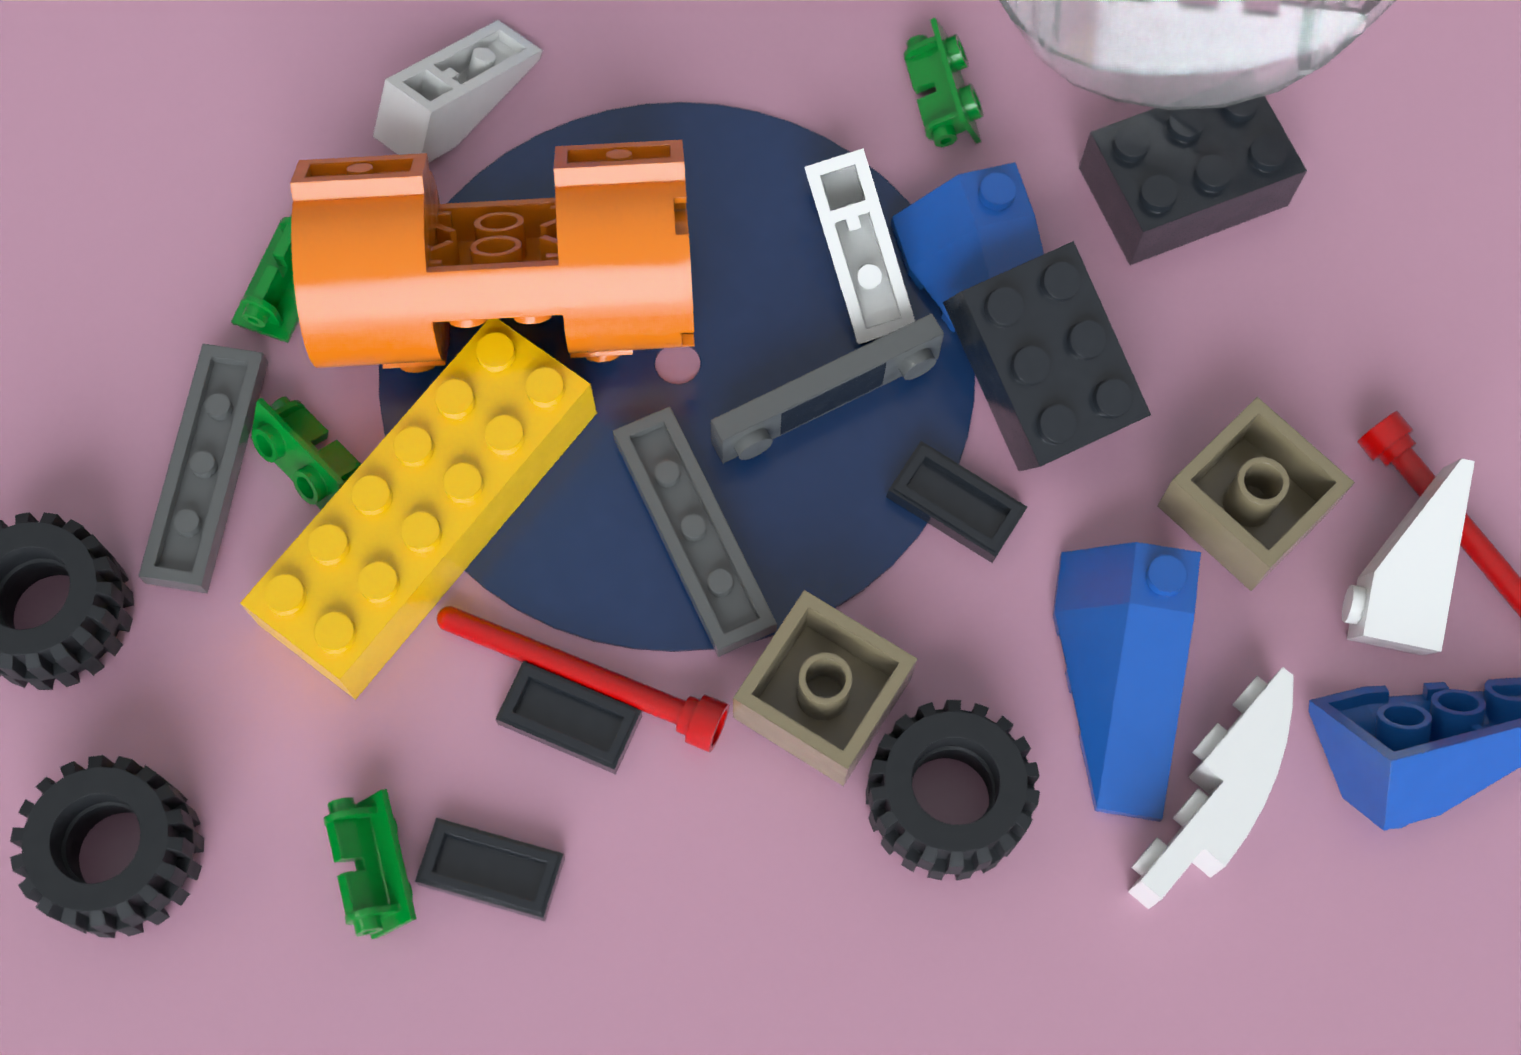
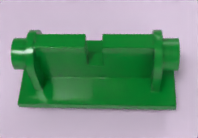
(939, 64)
(270, 298)
(288, 437)
(378, 893)

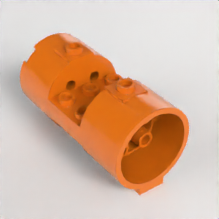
(393, 267)

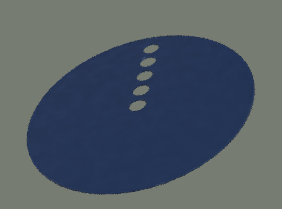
(763, 314)

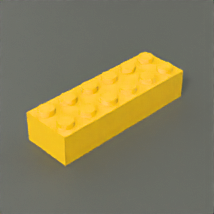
(422, 506)

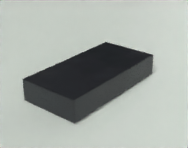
(956, 501)
(569, 717)
(490, 869)

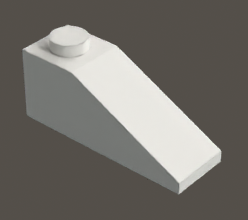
(451, 91)
(860, 245)
(1409, 582)

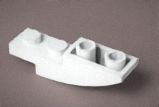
(1237, 775)

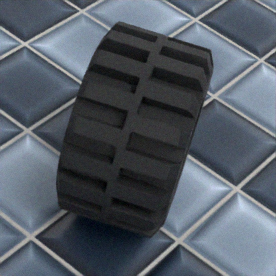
(89, 617)
(985, 748)
(67, 814)

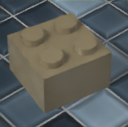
(1254, 493)
(823, 687)

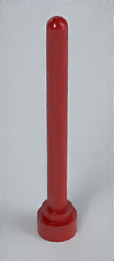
(1393, 445)
(695, 718)

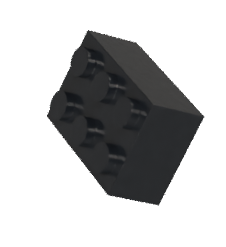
(1189, 173)
(1046, 357)

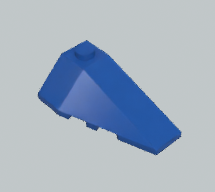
(967, 232)
(1126, 650)
(1418, 752)

